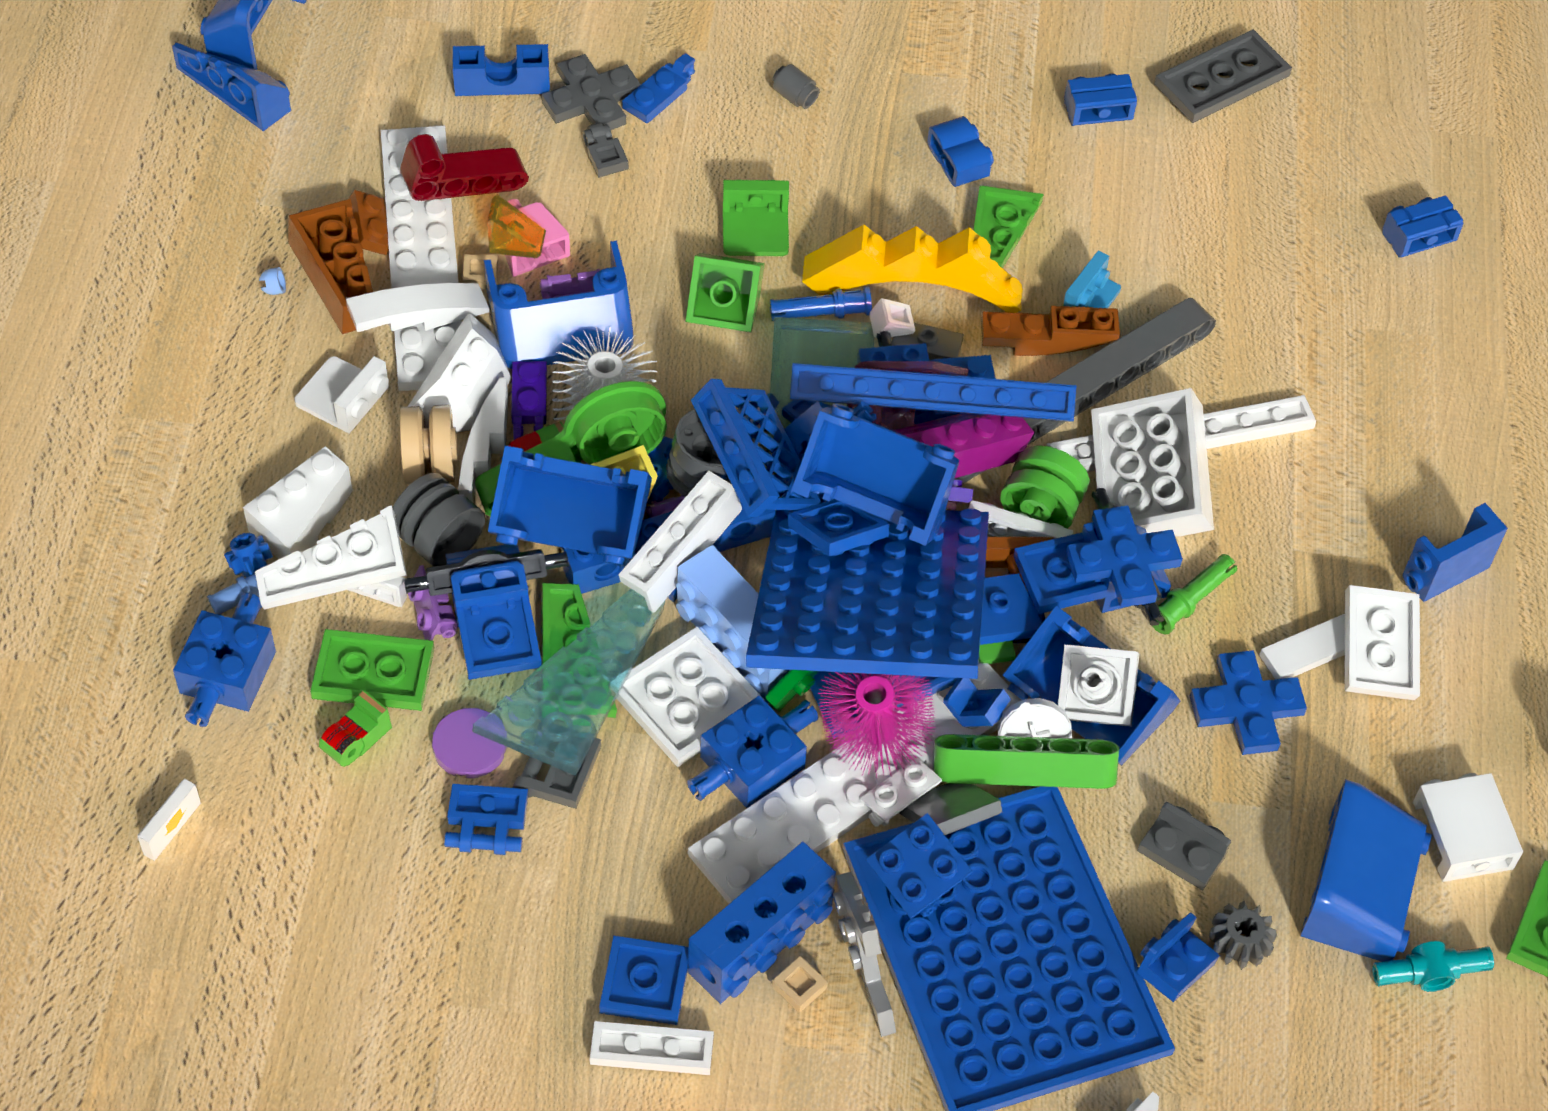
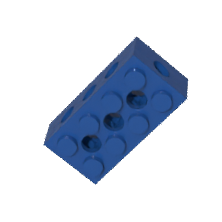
(761, 923)

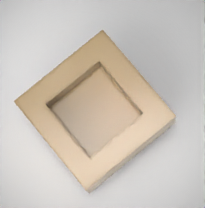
(474, 269)
(799, 984)

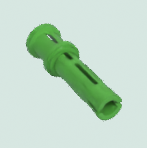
(1183, 601)

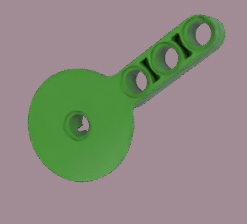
(597, 429)

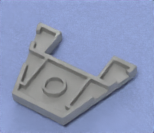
(865, 947)

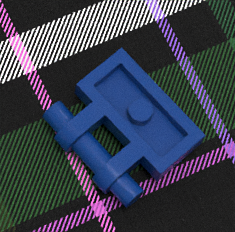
(486, 807)

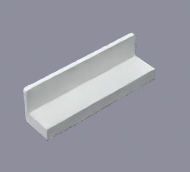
(685, 533)

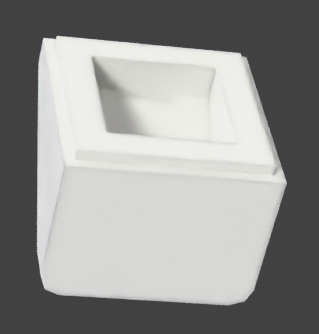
(892, 317)

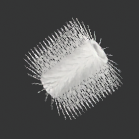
(602, 370)

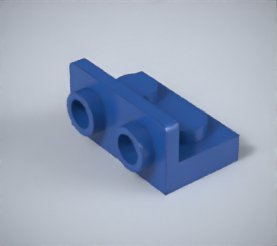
(1176, 959)

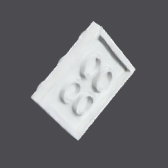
(684, 694)

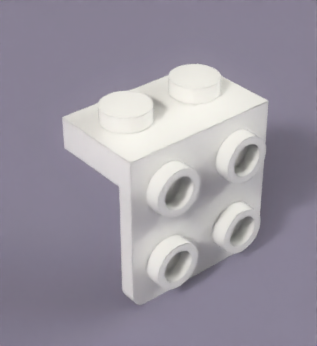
(343, 392)

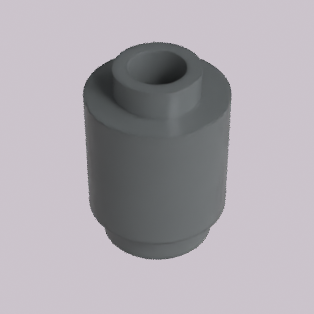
(795, 86)

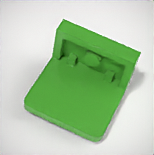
(755, 217)

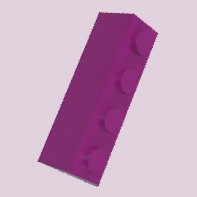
(977, 439)

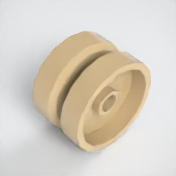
(428, 444)

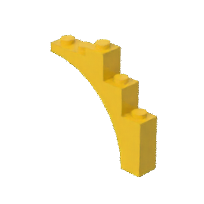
(912, 257)

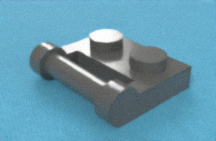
(558, 785)

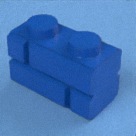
(1100, 99)
(1422, 226)

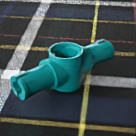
(1433, 966)

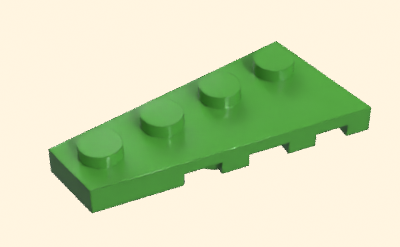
(562, 619)

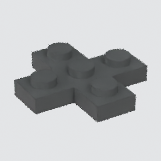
(590, 93)

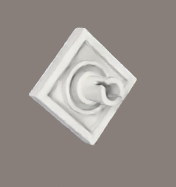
(1098, 684)

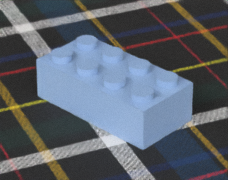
(723, 608)

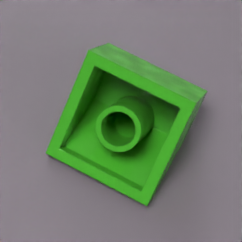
(724, 292)

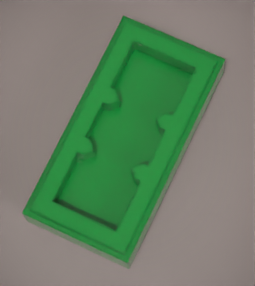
(791, 684)

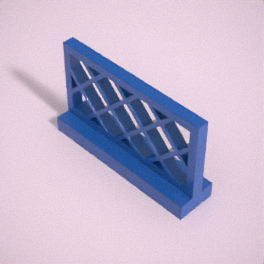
(742, 456)

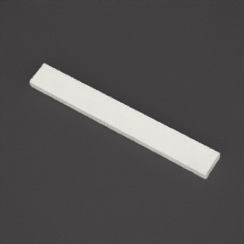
(1224, 427)

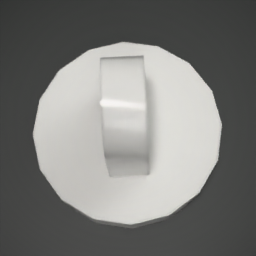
(1035, 719)

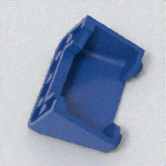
(878, 472)
(569, 505)
(1038, 675)
(1366, 875)

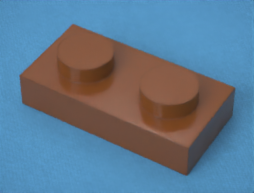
(371, 221)

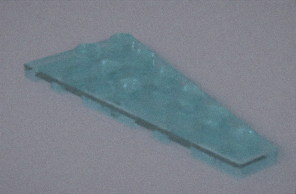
(574, 690)

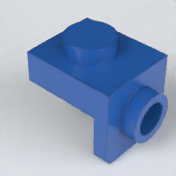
(975, 706)

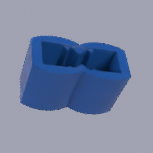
(960, 151)

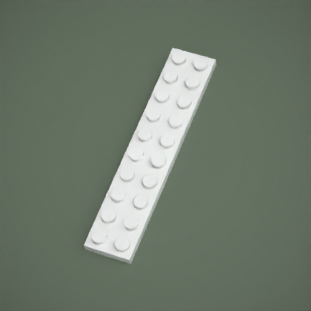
(419, 253)
(819, 801)

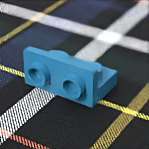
(1092, 285)

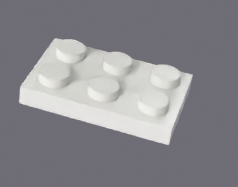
(1382, 642)

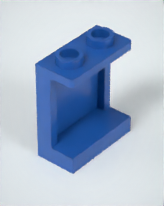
(1437, 570)

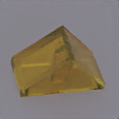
(512, 231)

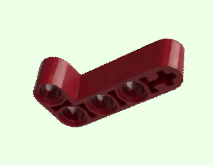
(459, 174)

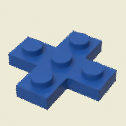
(1124, 556)
(1248, 702)

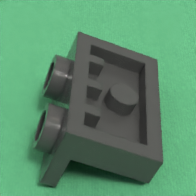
(1185, 845)

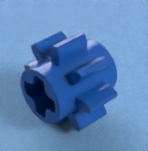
(248, 554)

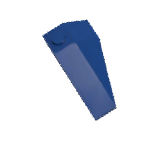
(242, 88)

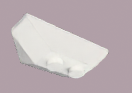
(463, 374)

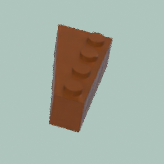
(331, 256)

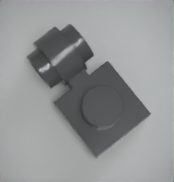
(604, 151)

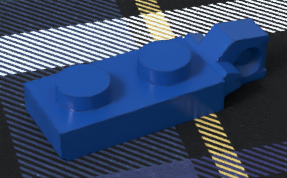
(660, 89)

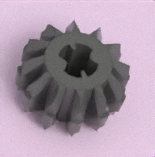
(1237, 921)

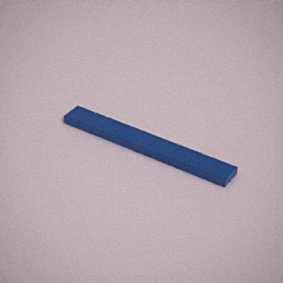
(933, 392)

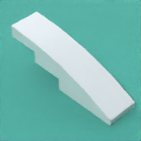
(416, 304)
(485, 438)

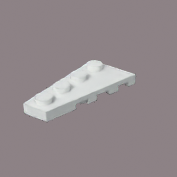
(349, 560)

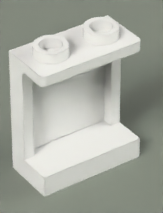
(1469, 826)

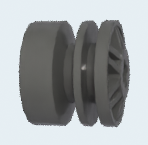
(692, 455)
(437, 518)

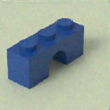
(480, 76)

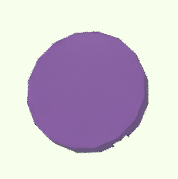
(463, 751)

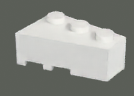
(300, 504)

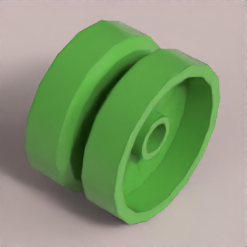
(1046, 485)

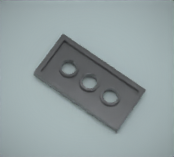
(1222, 60)

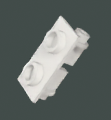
(899, 791)

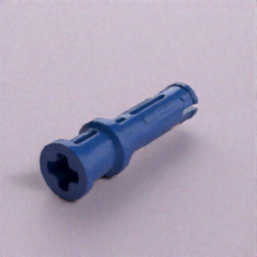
(838, 303)

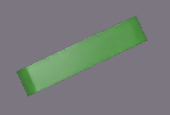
(1026, 761)

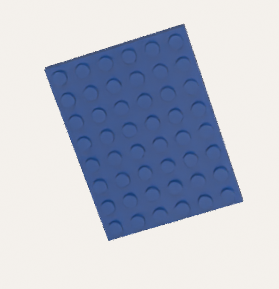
(876, 605)
(1019, 966)

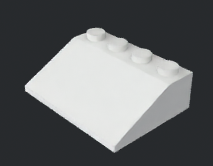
(1156, 461)

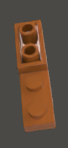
(1059, 332)

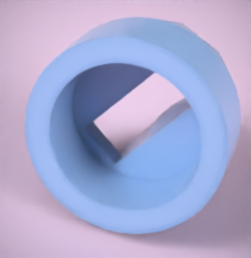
(274, 281)

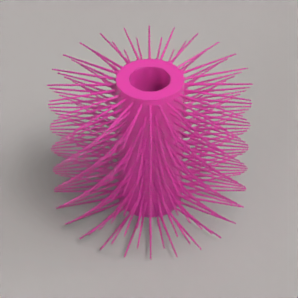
(877, 715)

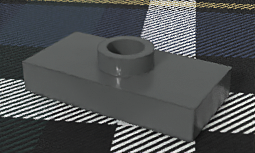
(939, 342)

